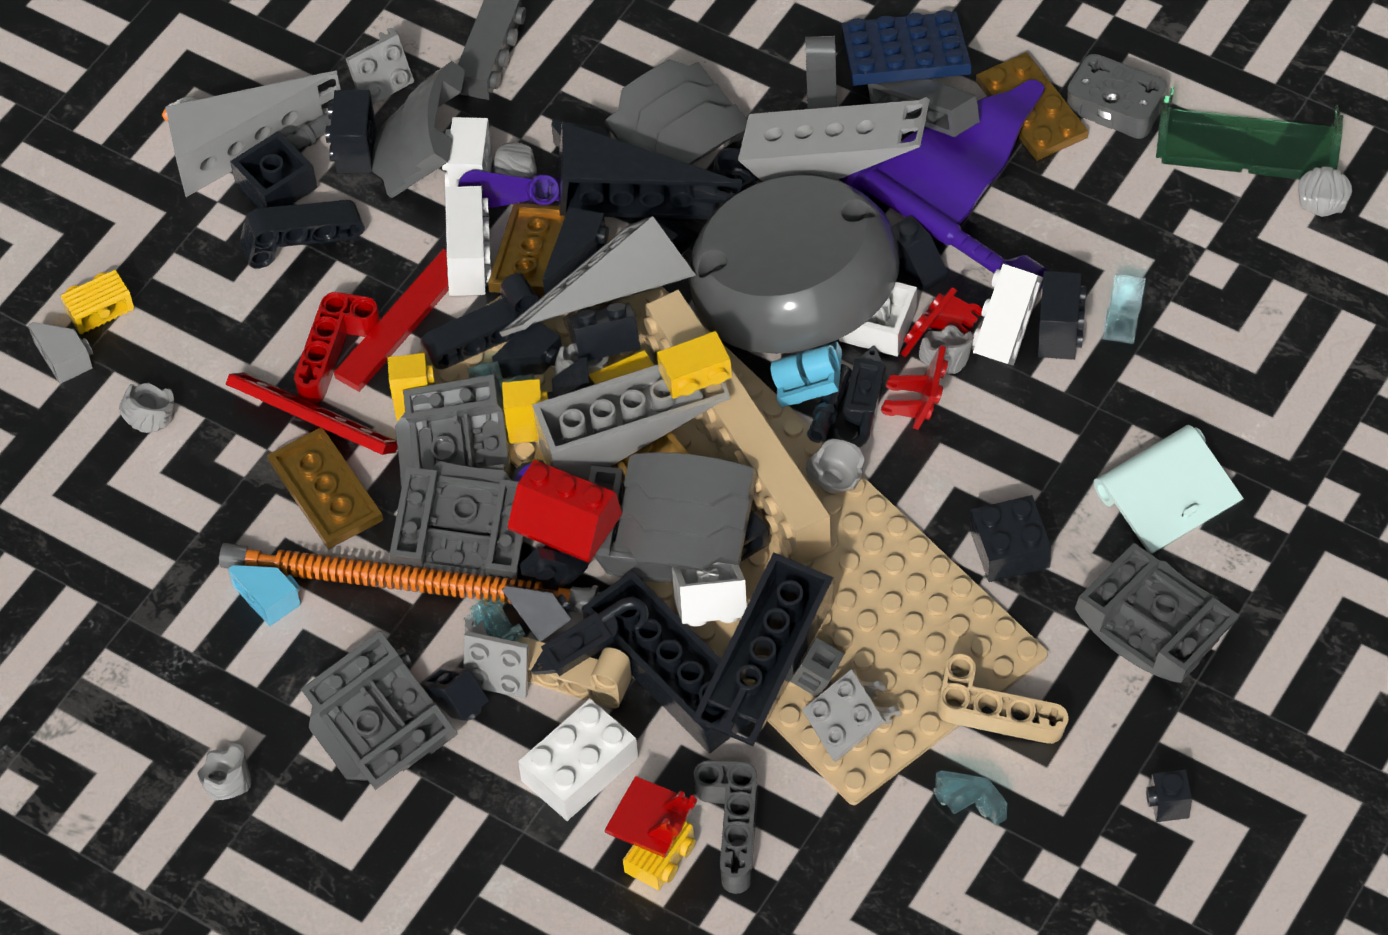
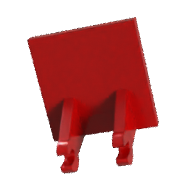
(943, 312)
(925, 384)
(650, 816)

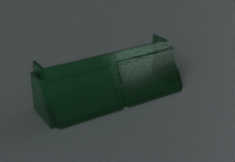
(1246, 143)

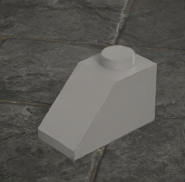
(62, 350)

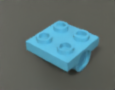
(807, 374)

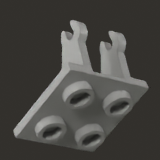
(381, 67)
(496, 662)
(847, 713)

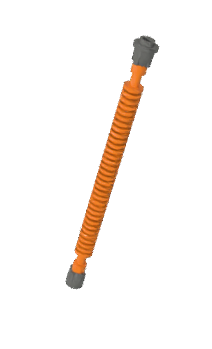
(391, 576)

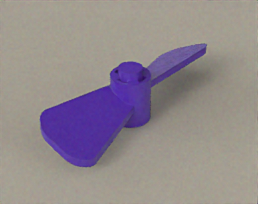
(507, 189)

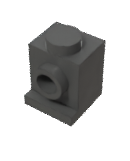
(817, 667)

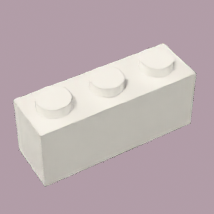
(1006, 314)

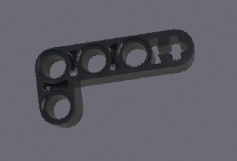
(297, 225)
(480, 328)

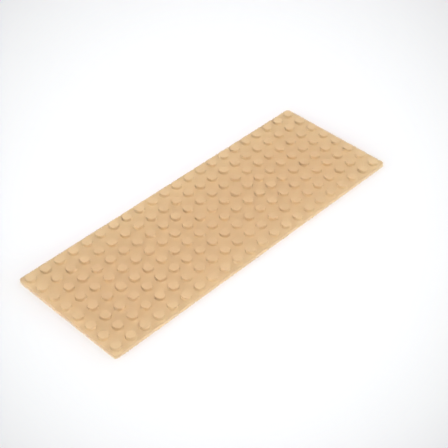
(894, 598)

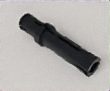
(826, 411)

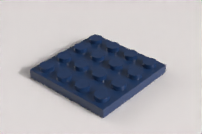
(905, 48)

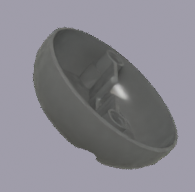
(793, 264)

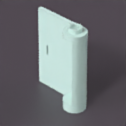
(1164, 483)

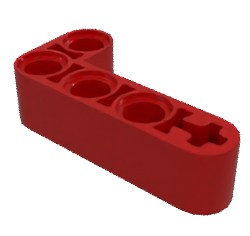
(335, 318)

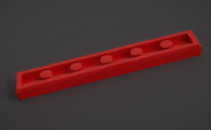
(395, 325)
(312, 413)

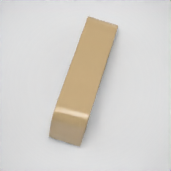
(595, 679)
(1001, 703)

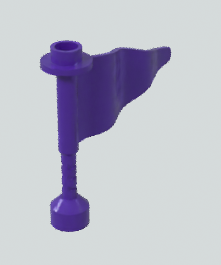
(951, 173)

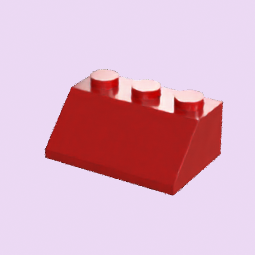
(563, 511)

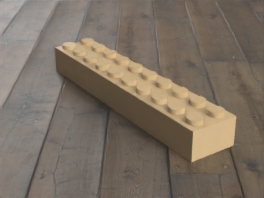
(747, 439)

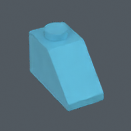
(266, 590)

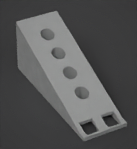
(221, 127)
(829, 139)
(627, 265)
(613, 420)

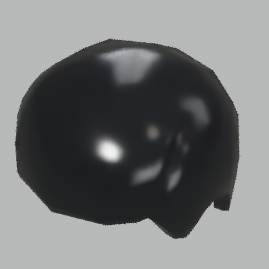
(727, 165)

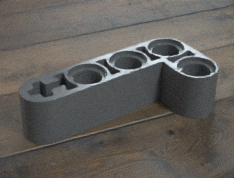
(821, 72)
(734, 826)

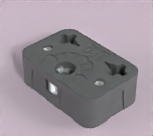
(1116, 95)

